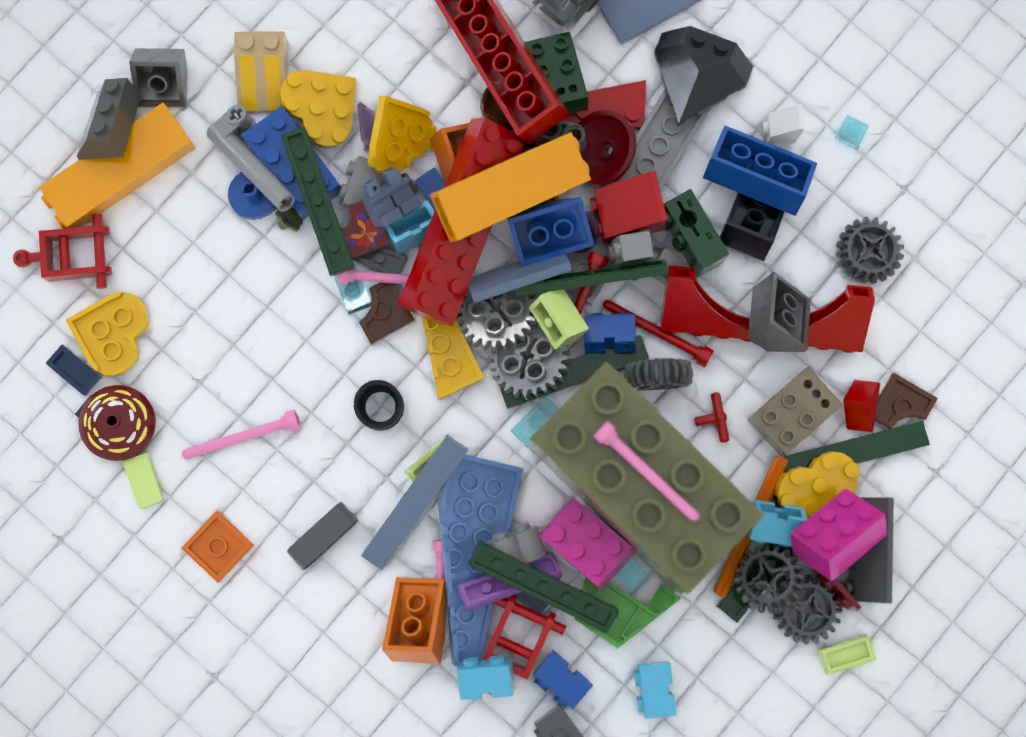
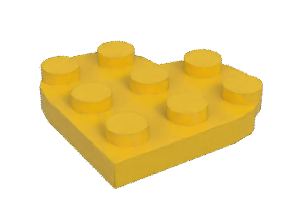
(322, 104)
(399, 134)
(110, 331)
(818, 483)

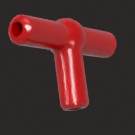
(719, 417)

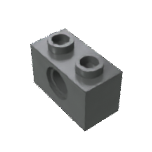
(555, 720)

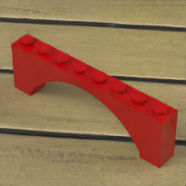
(691, 310)

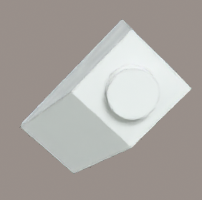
(784, 125)

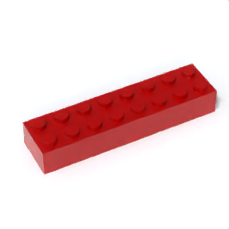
(505, 65)
(446, 267)

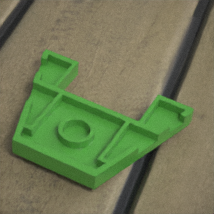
(631, 615)

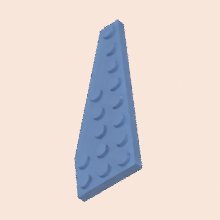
(472, 507)

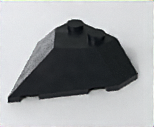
(699, 70)

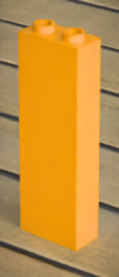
(99, 183)
(510, 187)

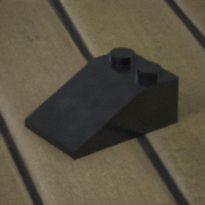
(751, 226)

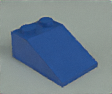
(550, 230)

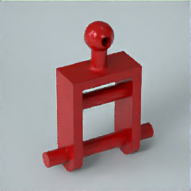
(23, 258)
(547, 622)

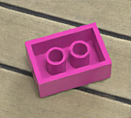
(838, 534)
(587, 543)

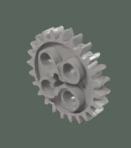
(479, 326)
(550, 364)

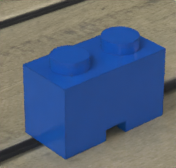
(610, 333)
(566, 685)

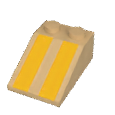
(260, 69)

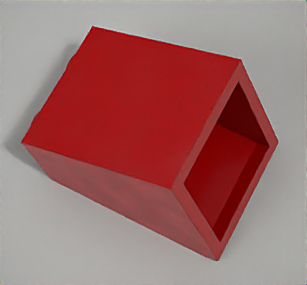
(629, 207)

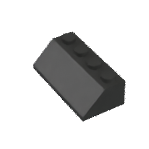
(873, 572)

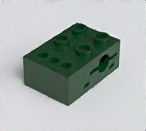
(561, 66)
(694, 233)

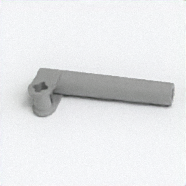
(227, 137)

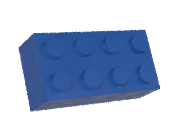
(760, 170)

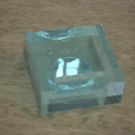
(851, 131)
(632, 576)

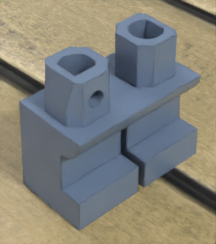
(390, 201)

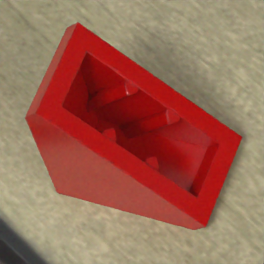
(861, 405)

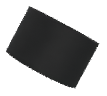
(365, 392)

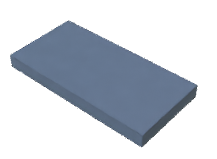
(635, 17)
(514, 276)

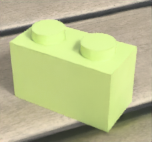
(558, 318)

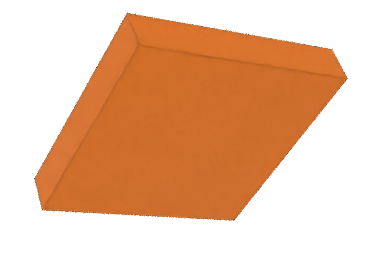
(217, 546)

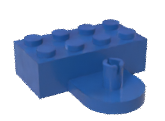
(268, 146)

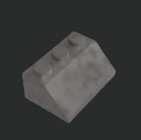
(779, 316)

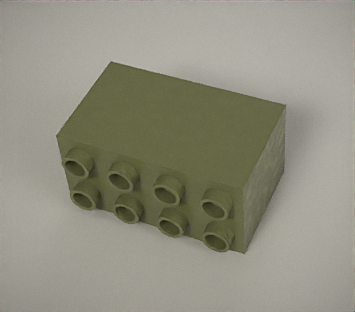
(626, 501)

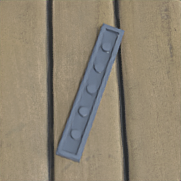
(414, 501)

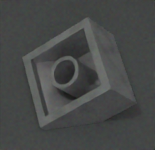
(160, 76)

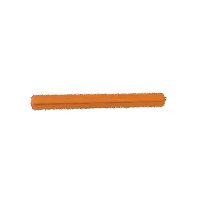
(765, 494)

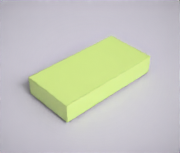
(143, 481)
(846, 654)

